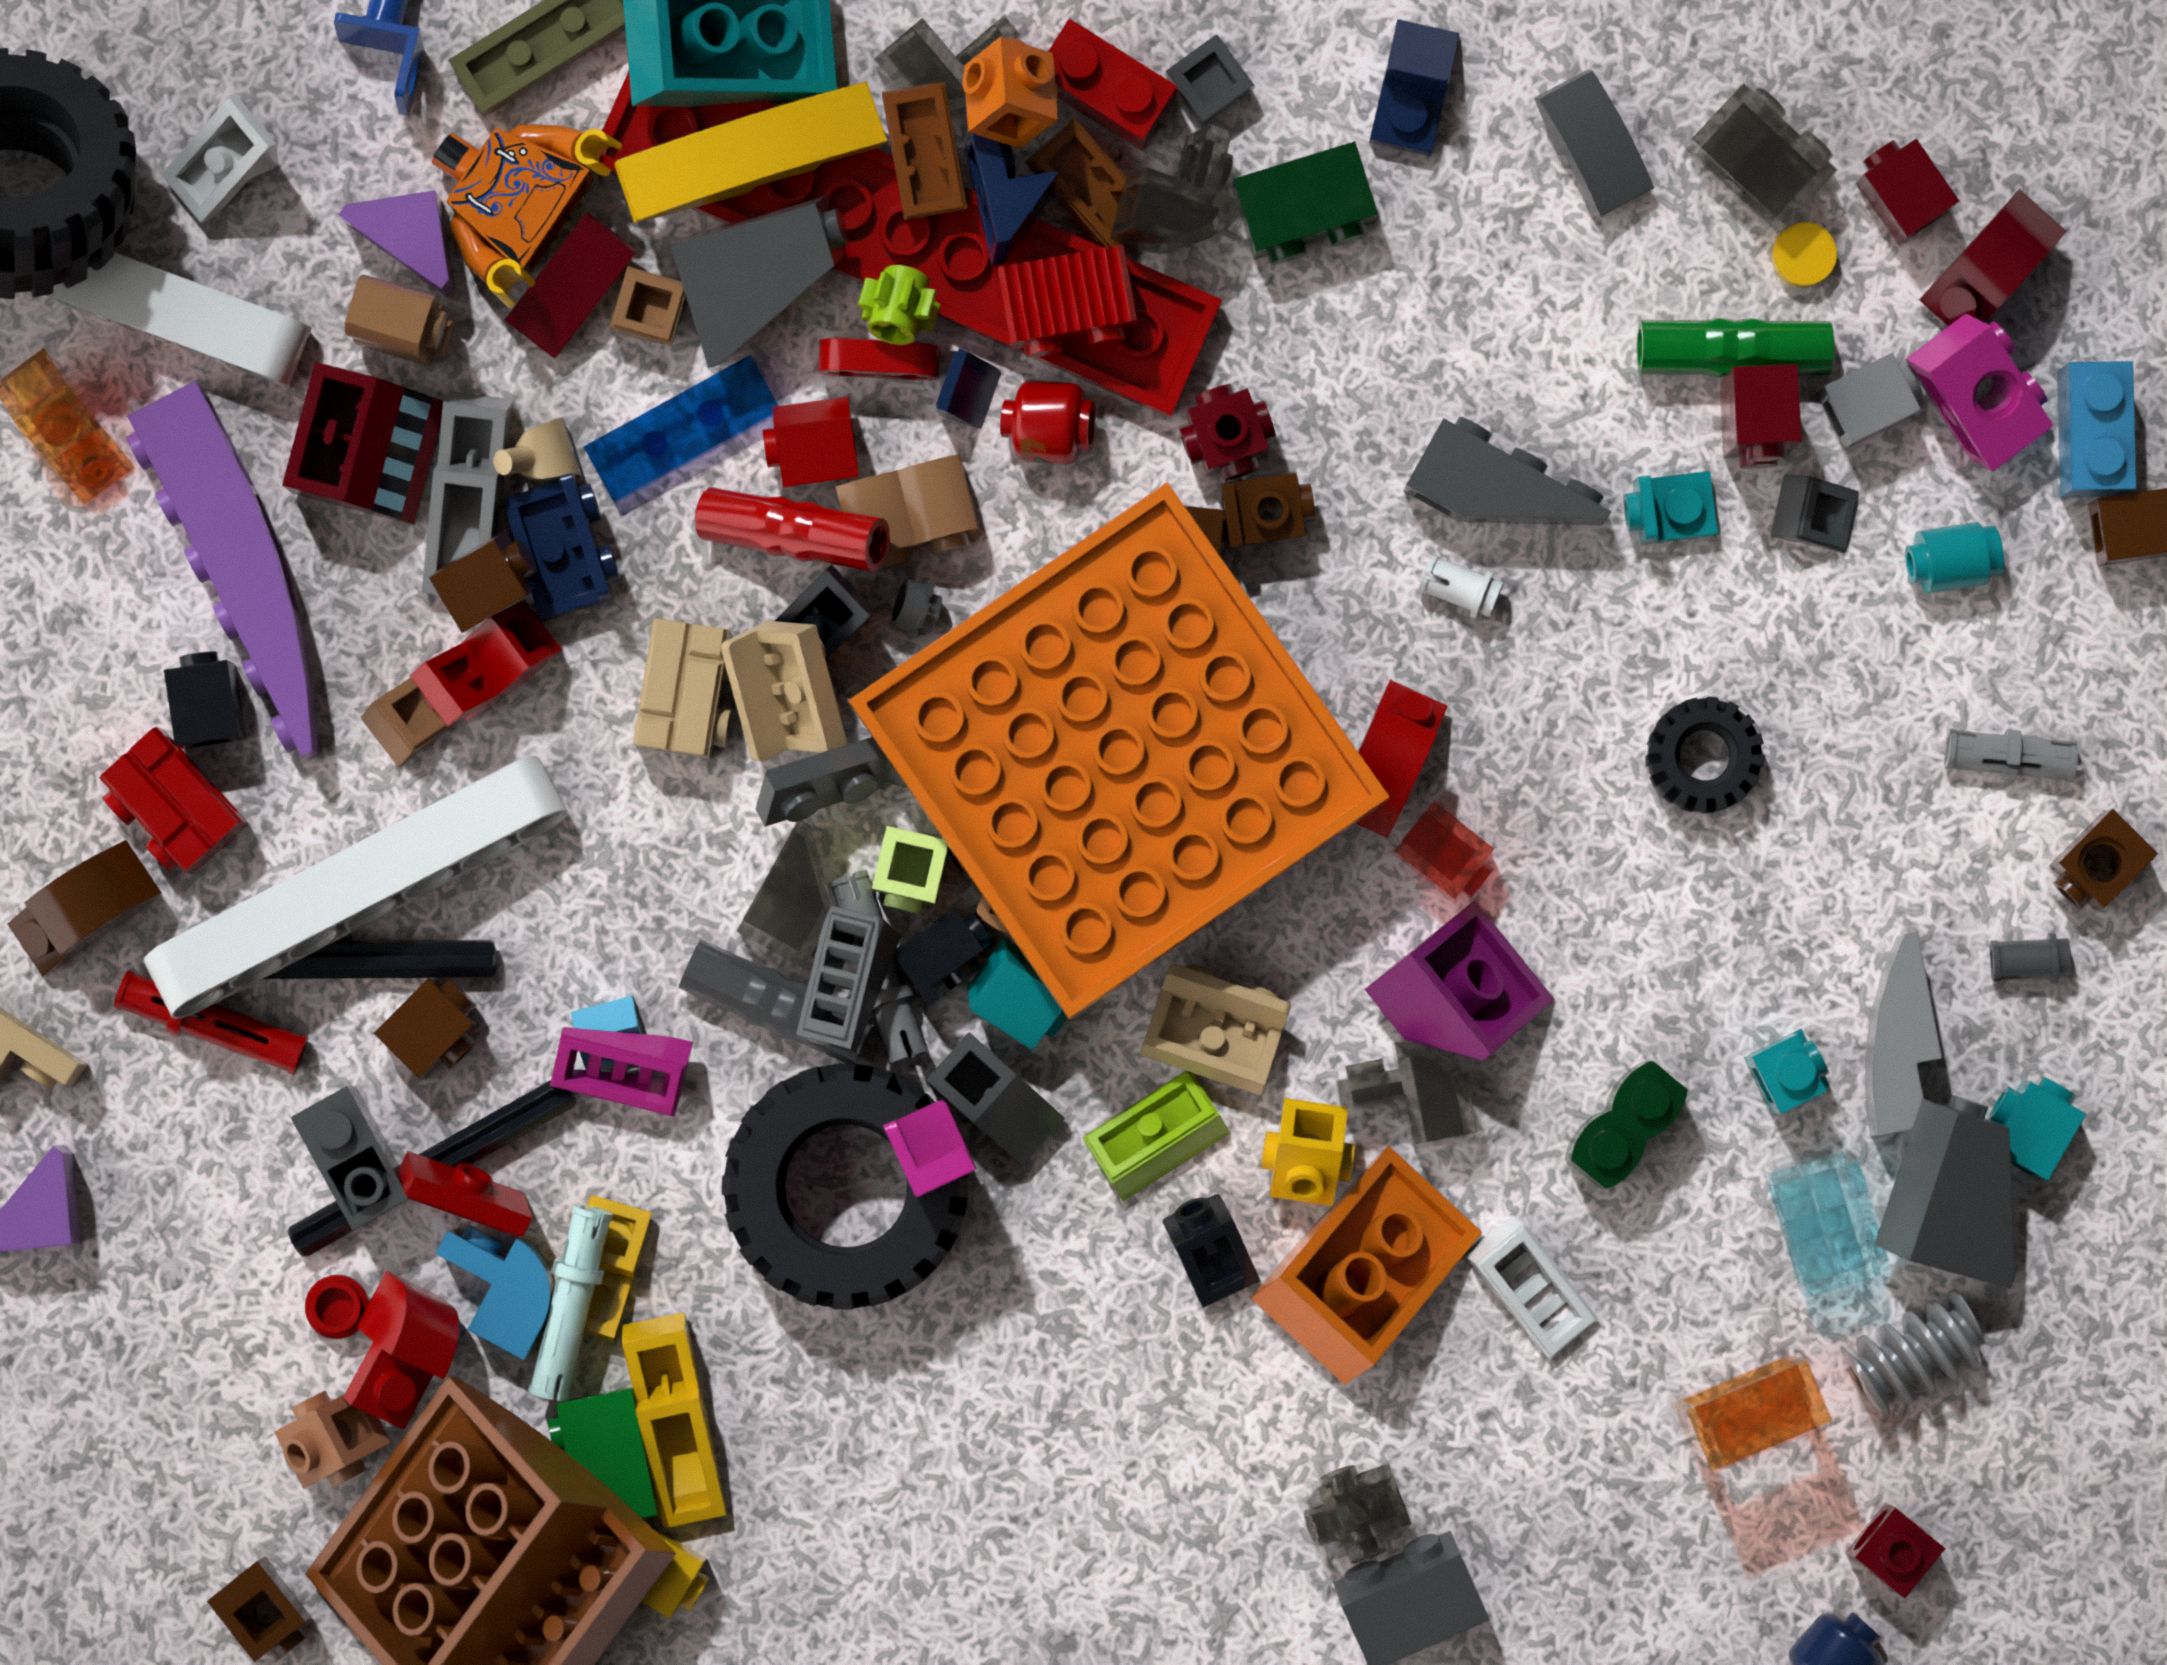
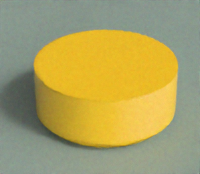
(1804, 254)

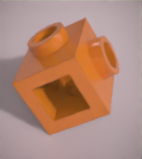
(1010, 92)

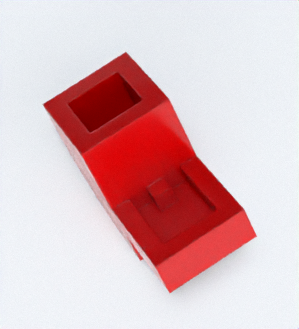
(486, 664)
(1397, 748)
(411, 1343)

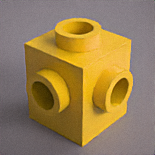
(1308, 1152)

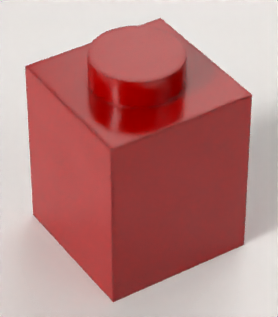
(812, 442)

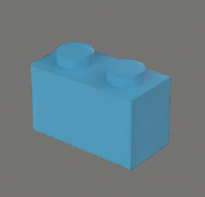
(2096, 429)

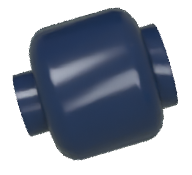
(1837, 1643)

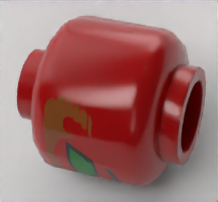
(1049, 422)

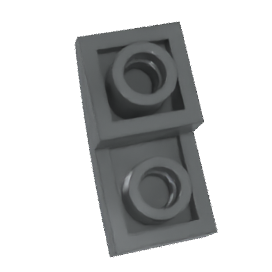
(1595, 141)

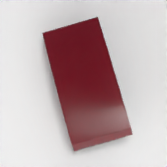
(571, 285)

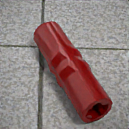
(792, 529)

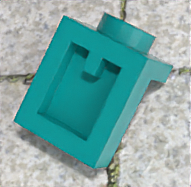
(1671, 508)

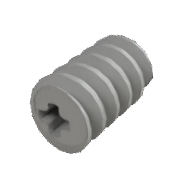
(1916, 1352)

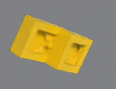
(619, 1261)

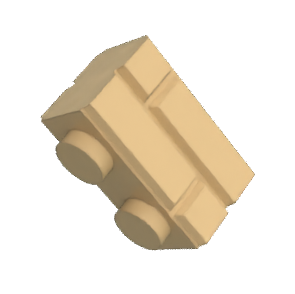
(683, 690)

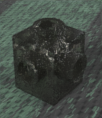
(1374, 1501)

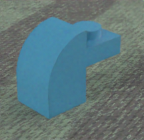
(520, 1291)

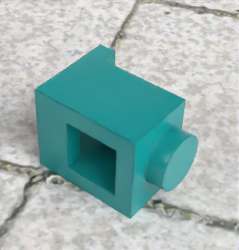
(1789, 1072)

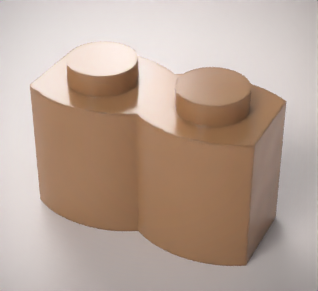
(398, 321)
(921, 505)

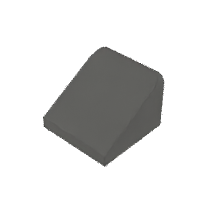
(1814, 512)

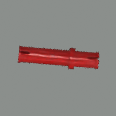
(283, 1048)

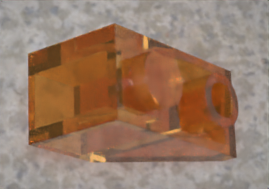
(63, 426)

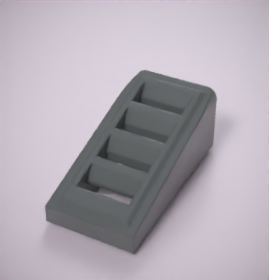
(832, 951)

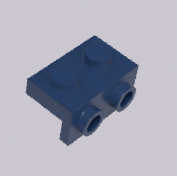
(560, 537)

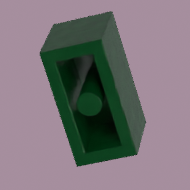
(1305, 203)

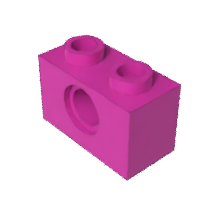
(1951, 372)

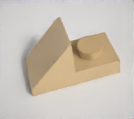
(43, 1058)

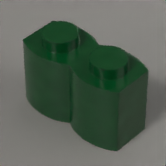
(1637, 1109)

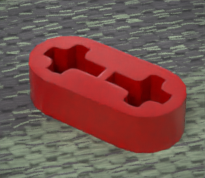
(878, 359)

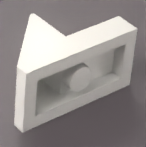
(221, 160)

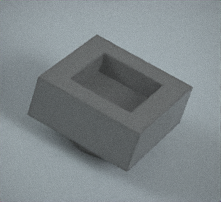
(1209, 79)

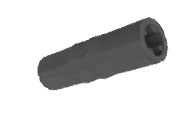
(756, 995)

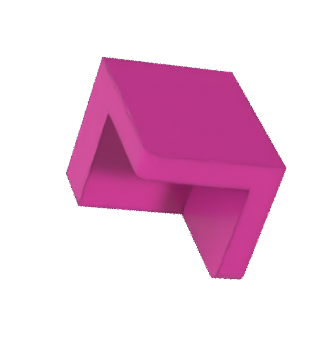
(929, 1147)

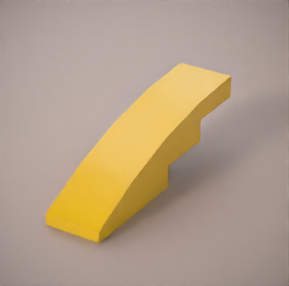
(750, 152)

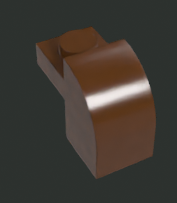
(83, 906)

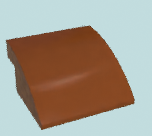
(486, 1547)

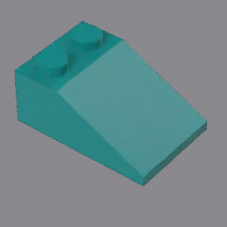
(728, 51)

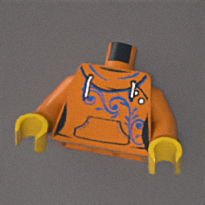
(517, 195)

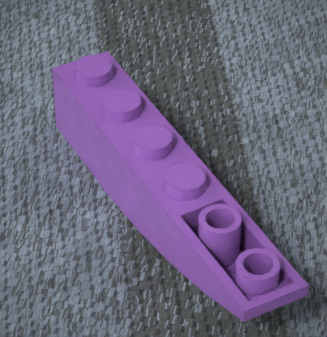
(234, 548)

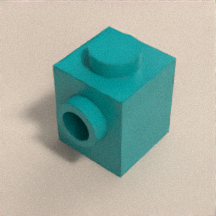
(1014, 997)
(2038, 1123)

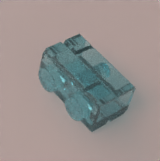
(1825, 1222)

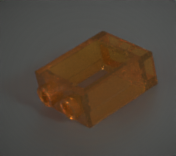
(1766, 1409)

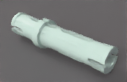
(575, 1282)

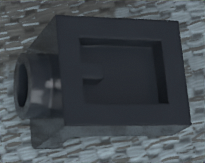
(1210, 1249)

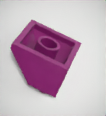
(1461, 988)

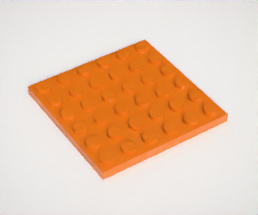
(1118, 750)

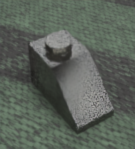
(791, 901)

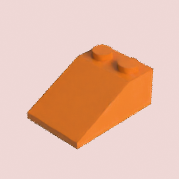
(1367, 1266)

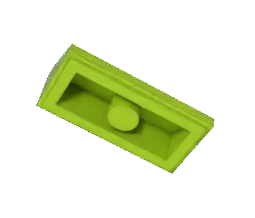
(1156, 1135)

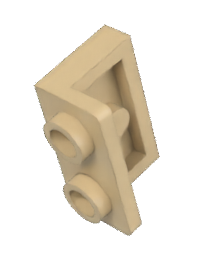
(783, 690)
(1216, 1028)

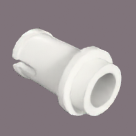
(1465, 587)

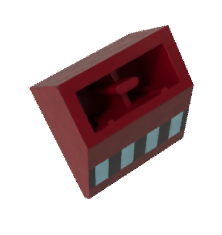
(364, 444)

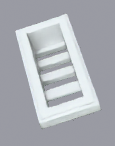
(1500, 1243)

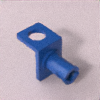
(385, 31)

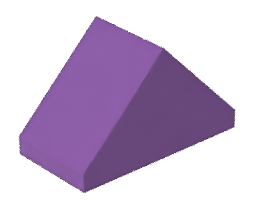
(408, 230)
(44, 1206)

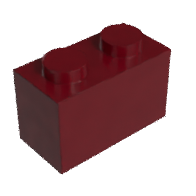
(1760, 414)

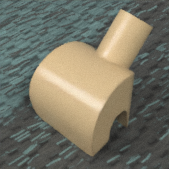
(540, 454)

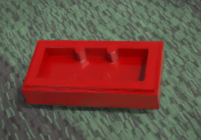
(465, 1193)

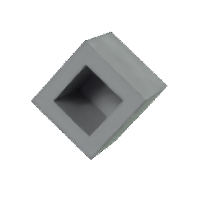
(1871, 400)

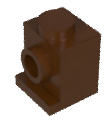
(1241, 503)
(237, 1606)

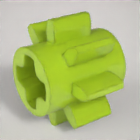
(898, 304)

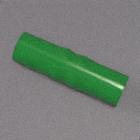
(1720, 344)

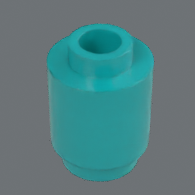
(1955, 557)

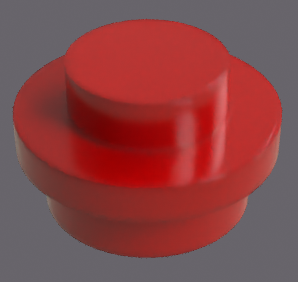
(336, 1306)

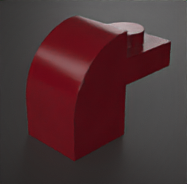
(1994, 262)

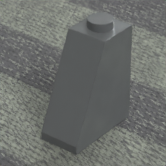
(754, 270)
(1954, 1194)

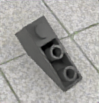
(1484, 484)

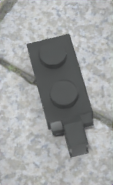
(823, 780)

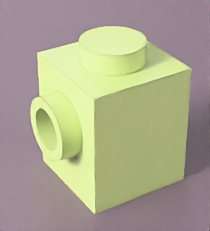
(910, 869)

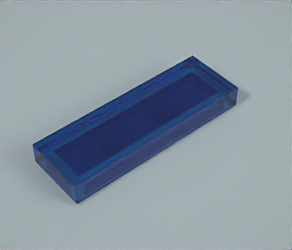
(682, 429)

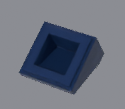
(967, 389)

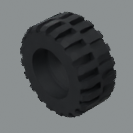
(87, 135)
(759, 1205)

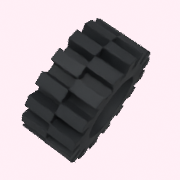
(1743, 748)

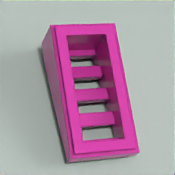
(647, 1051)

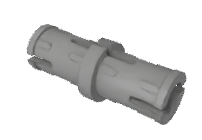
(2011, 755)

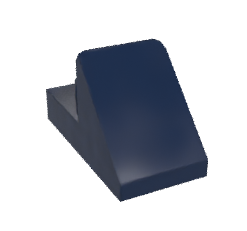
(1414, 87)
(1004, 202)

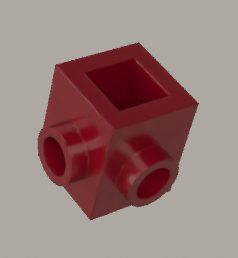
(1230, 457)

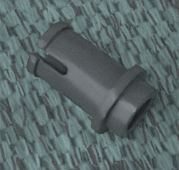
(2031, 959)

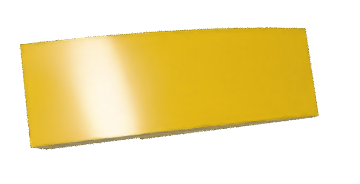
(673, 1419)

